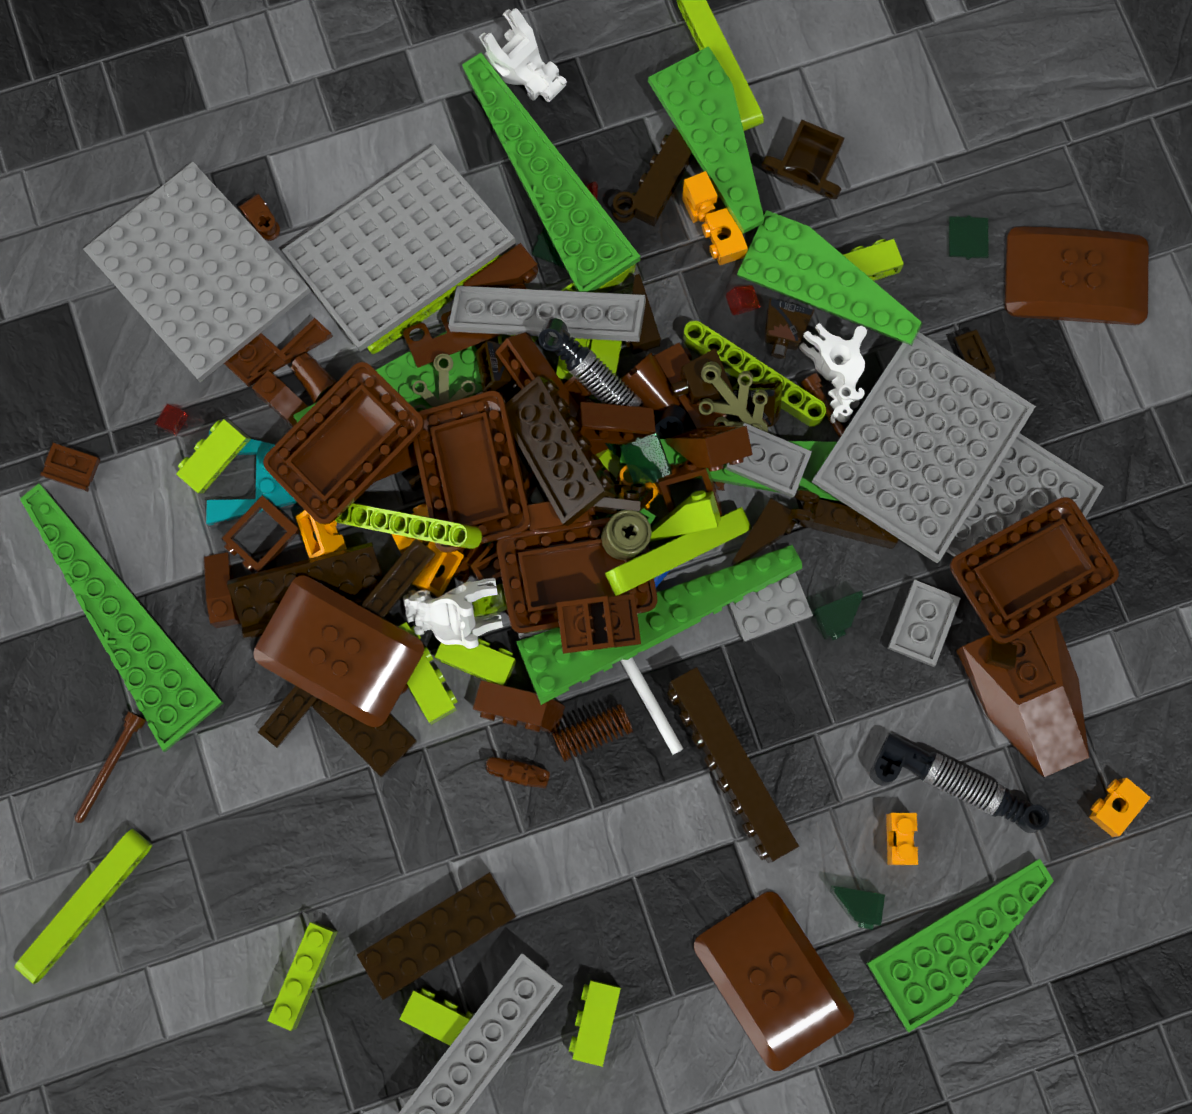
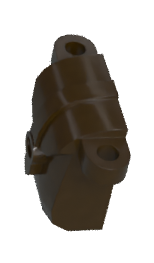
(809, 160)

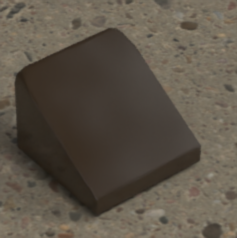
(414, 478)
(1002, 655)

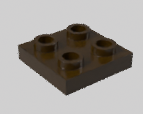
(628, 498)

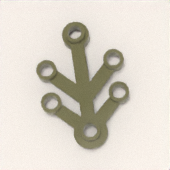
(443, 385)
(735, 405)

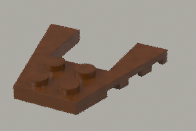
(262, 355)

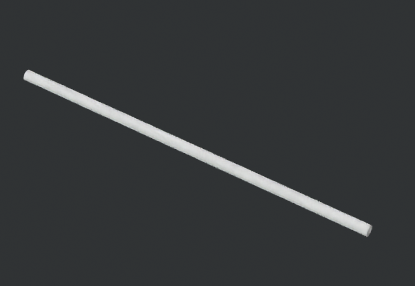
(629, 665)

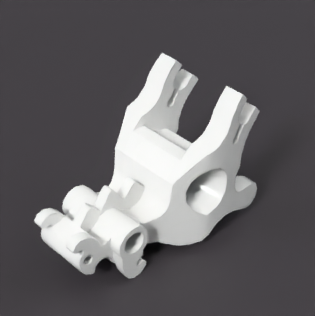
(520, 59)
(840, 363)
(453, 614)

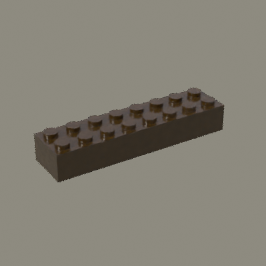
(732, 766)

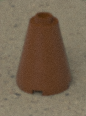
(650, 385)

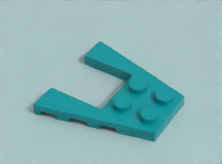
(265, 485)

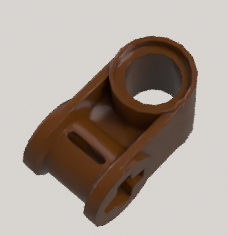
(260, 216)

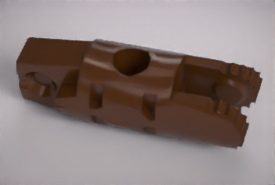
(518, 772)

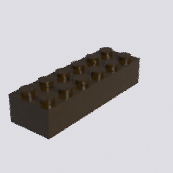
(436, 935)

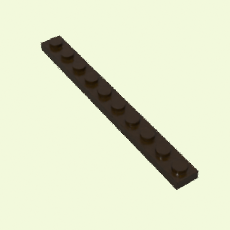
(379, 602)

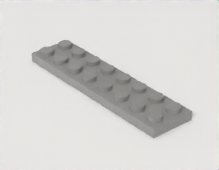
(527, 310)
(485, 1041)

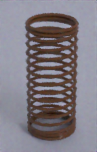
(563, 747)

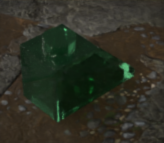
(838, 616)
(860, 905)

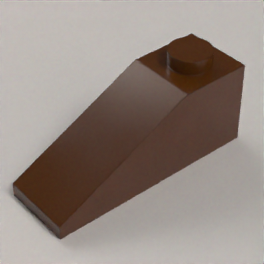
(508, 270)
(278, 397)
(218, 598)

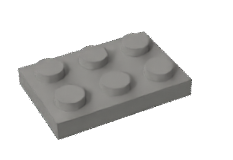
(773, 462)
(771, 608)
(924, 623)

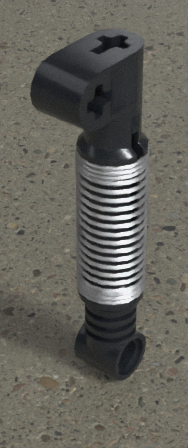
(600, 380)
(952, 779)

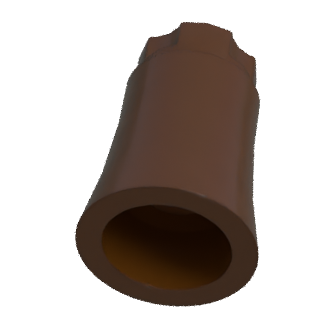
(312, 376)

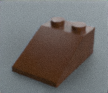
(713, 446)

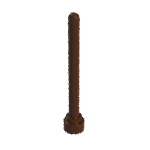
(813, 386)
(132, 724)

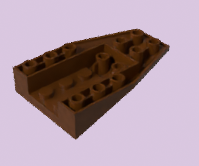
(1036, 701)

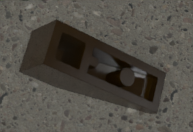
(649, 335)
(768, 529)

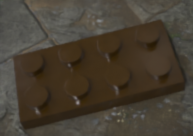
(378, 746)

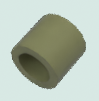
(620, 546)

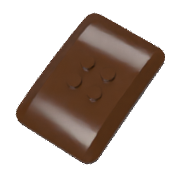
(1077, 275)
(344, 443)
(472, 467)
(559, 567)
(1034, 570)
(338, 651)
(773, 981)

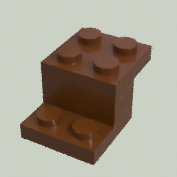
(598, 623)

